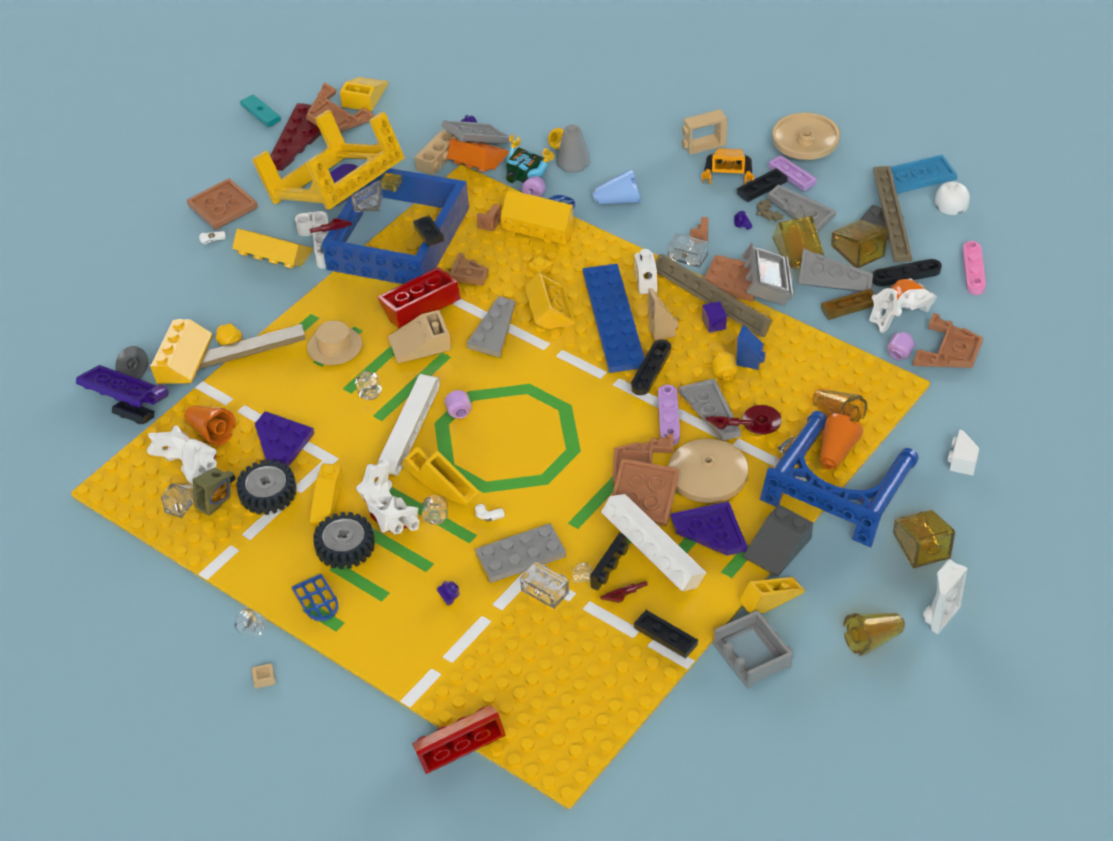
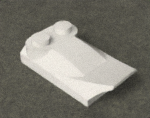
(948, 597)

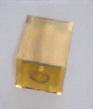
(795, 235)
(860, 242)
(924, 538)

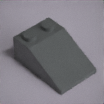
(779, 540)

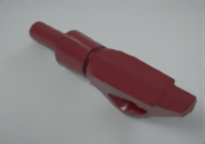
(335, 224)
(722, 422)
(619, 594)

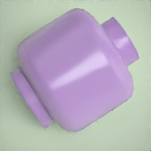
(534, 186)
(900, 346)
(458, 404)

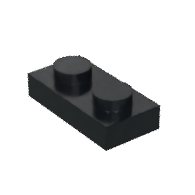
(428, 231)
(138, 414)

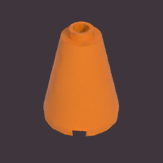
(211, 423)
(838, 440)

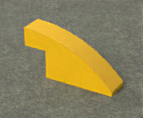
(440, 476)

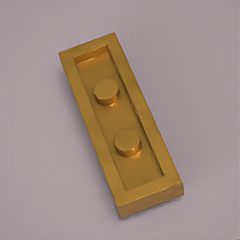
(848, 304)

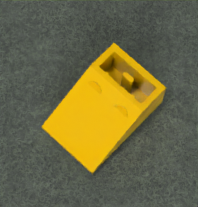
(362, 93)

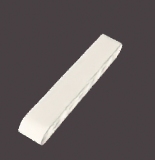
(410, 422)

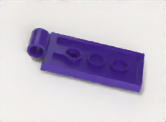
(122, 386)

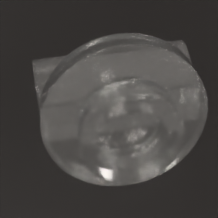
(582, 572)

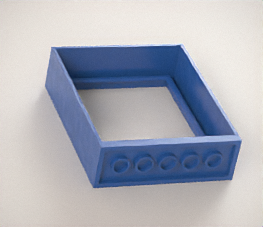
(396, 266)

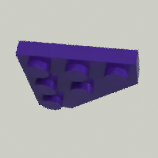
(281, 437)
(711, 527)

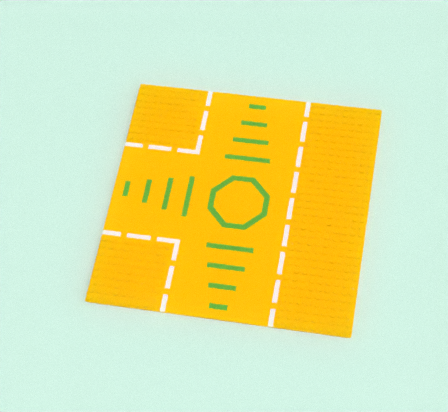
(537, 446)

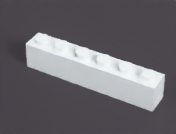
(653, 542)

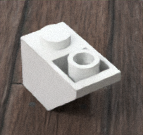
(965, 454)

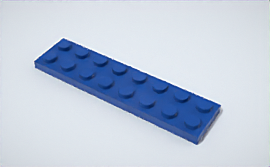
(613, 318)

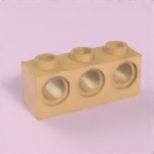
(434, 154)

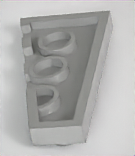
(709, 401)

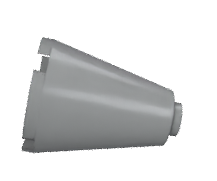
(572, 150)

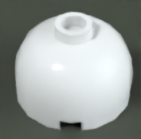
(952, 198)

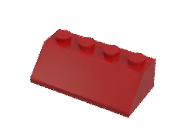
(419, 296)
(459, 739)

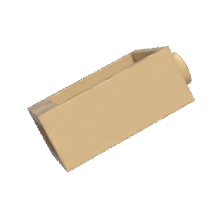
(708, 142)

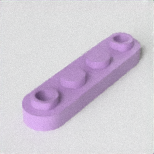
(668, 412)

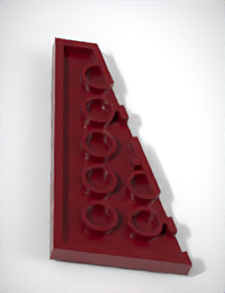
(294, 137)

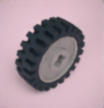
(266, 487)
(344, 540)

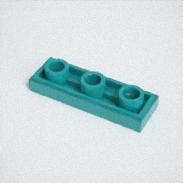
(260, 110)

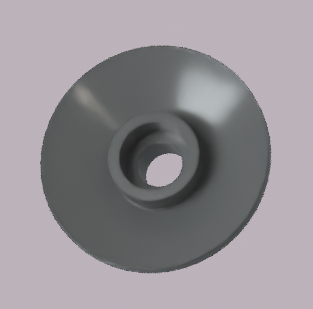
(127, 360)

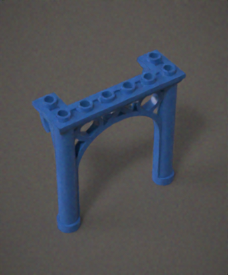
(830, 497)

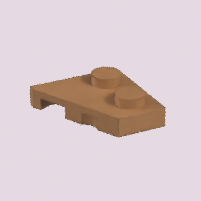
(468, 271)

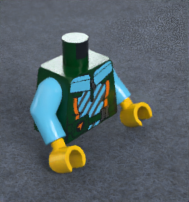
(524, 164)

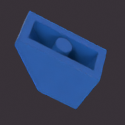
(749, 350)

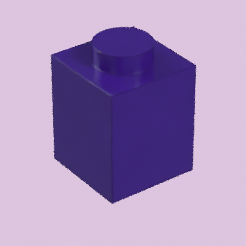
(714, 317)

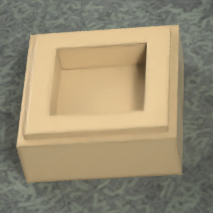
(263, 675)

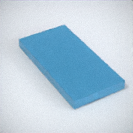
(922, 173)

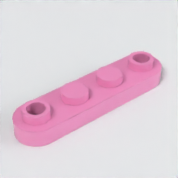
(974, 268)

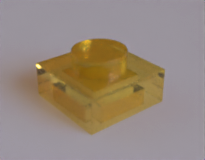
(391, 181)

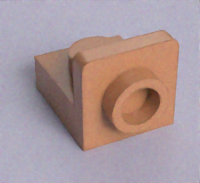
(491, 219)
(701, 231)

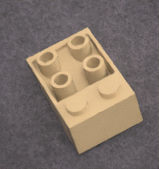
(420, 337)

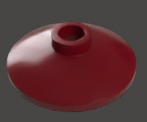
(764, 419)

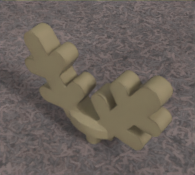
(763, 211)

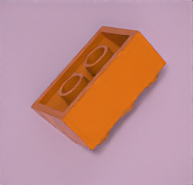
(476, 154)

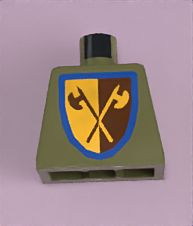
(212, 490)

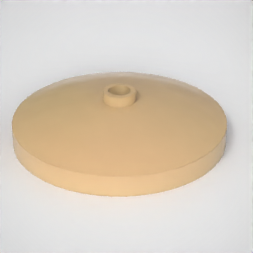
(806, 136)
(709, 470)

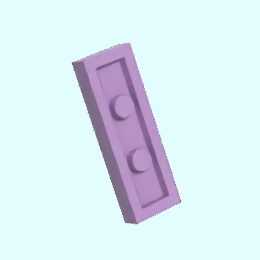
(794, 173)

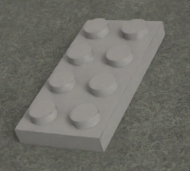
(475, 132)
(520, 552)

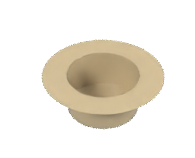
(334, 343)

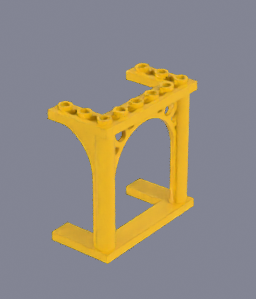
(323, 189)

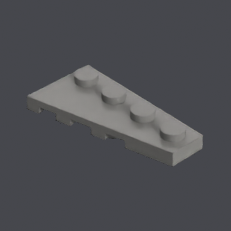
(801, 206)
(828, 273)
(492, 330)

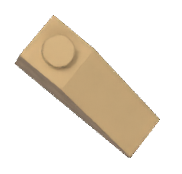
(661, 321)

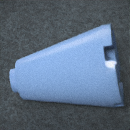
(618, 190)

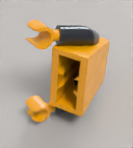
(728, 161)

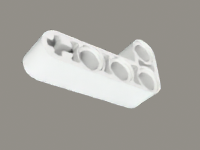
(309, 220)

